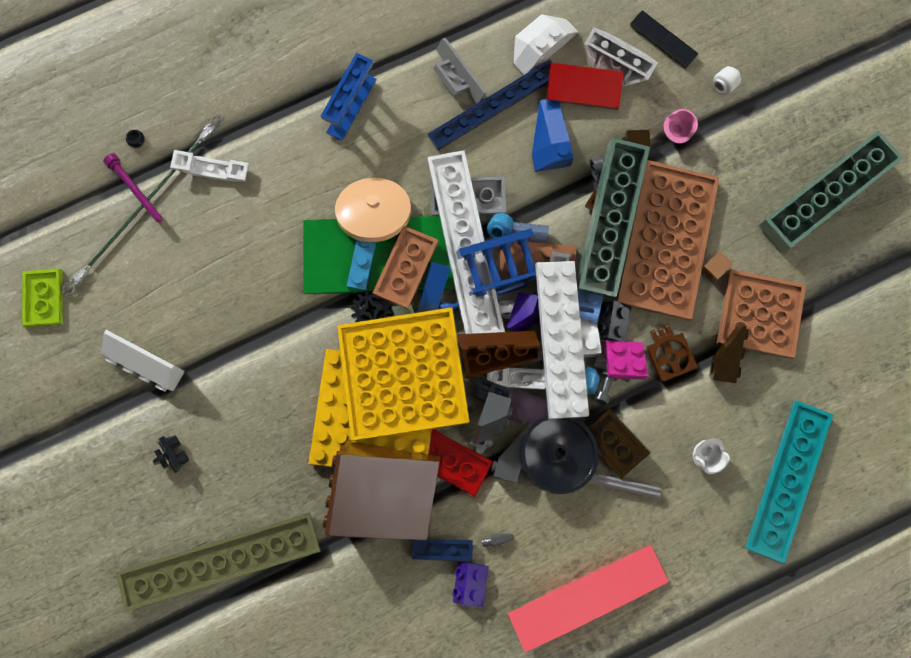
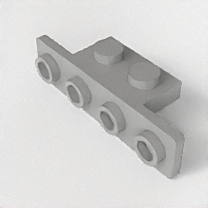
(456, 74)

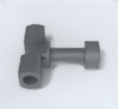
(602, 397)

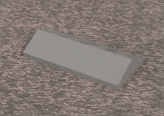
(488, 193)

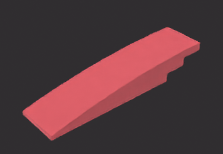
(587, 598)

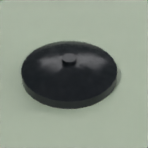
(559, 455)

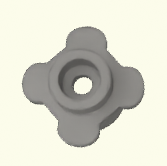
(481, 447)

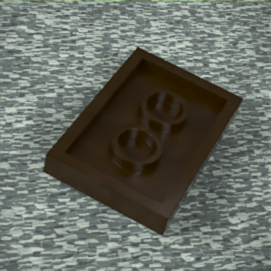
(617, 443)

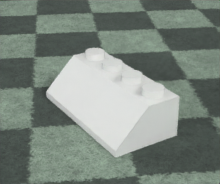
(141, 361)

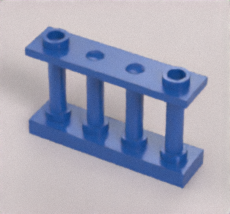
(349, 97)
(487, 248)

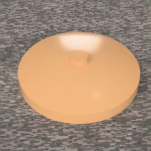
(373, 209)

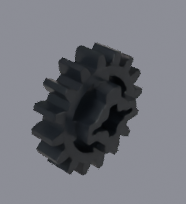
(364, 312)

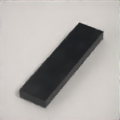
(664, 39)

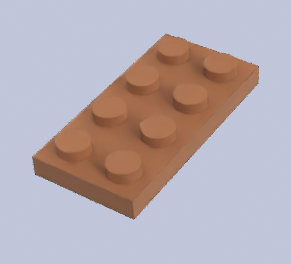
(540, 253)
(405, 267)

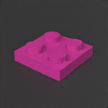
(625, 360)

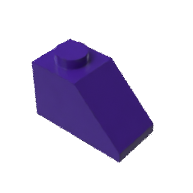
(524, 312)

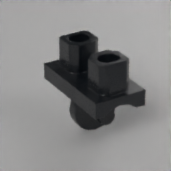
(485, 386)
(167, 446)

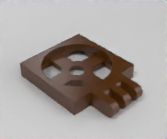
(664, 339)

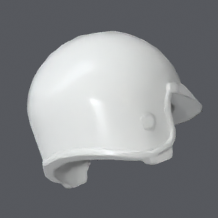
(710, 456)

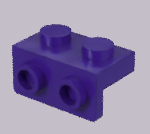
(470, 584)

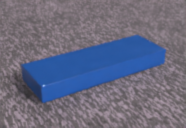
(433, 287)

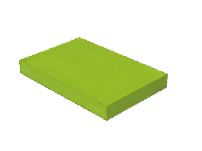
(42, 298)

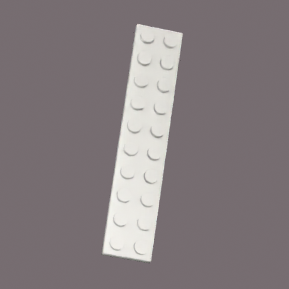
(461, 229)

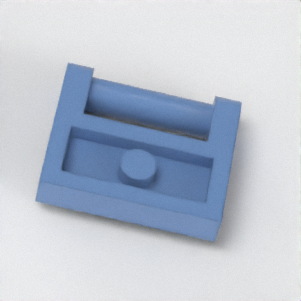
(589, 306)

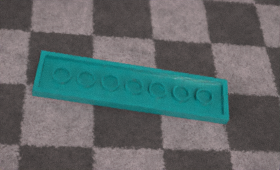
(788, 482)

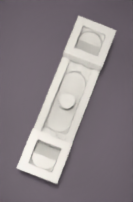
(209, 168)
(519, 378)

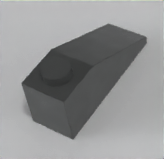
(509, 464)

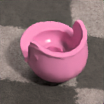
(680, 125)

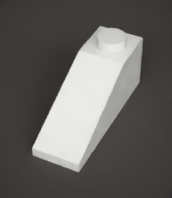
(590, 339)

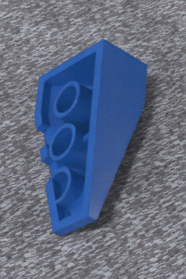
(551, 139)

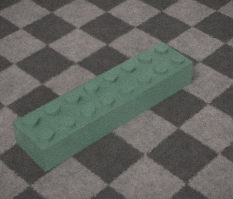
(830, 192)
(612, 218)

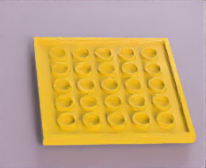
(402, 374)
(332, 420)

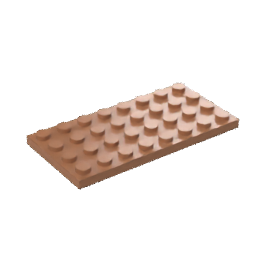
(668, 240)

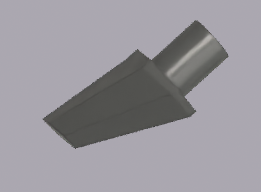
(497, 540)

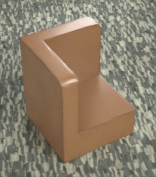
(716, 267)

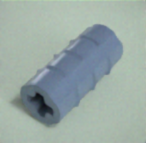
(540, 231)

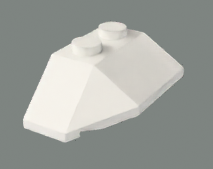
(541, 41)
(614, 54)

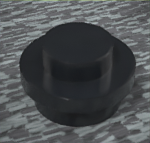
(135, 138)

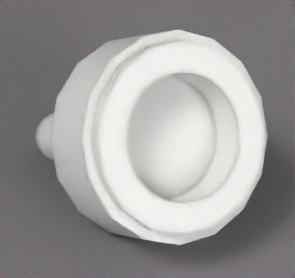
(505, 307)

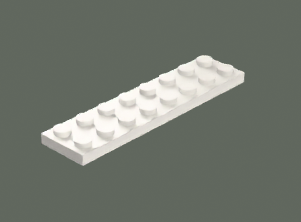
(561, 340)

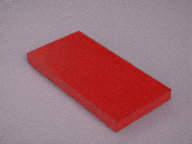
(584, 86)
(458, 463)

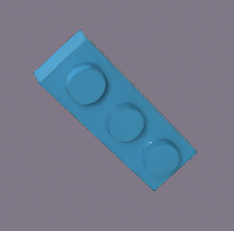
(361, 265)

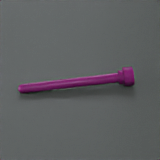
(113, 163)

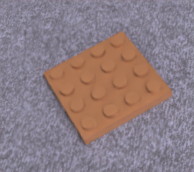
(768, 309)

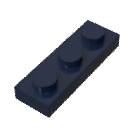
(442, 549)

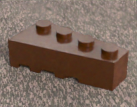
(498, 350)

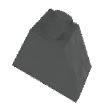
(493, 417)

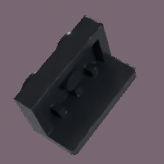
(614, 321)

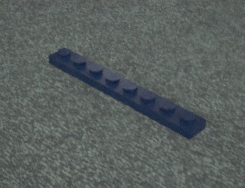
(490, 106)

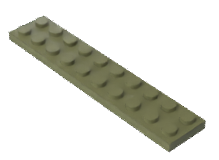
(217, 562)

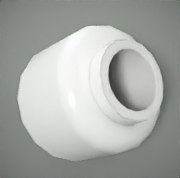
(727, 80)

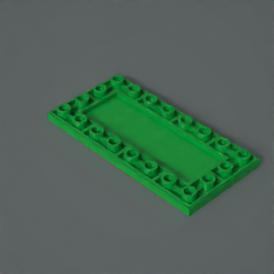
(330, 254)

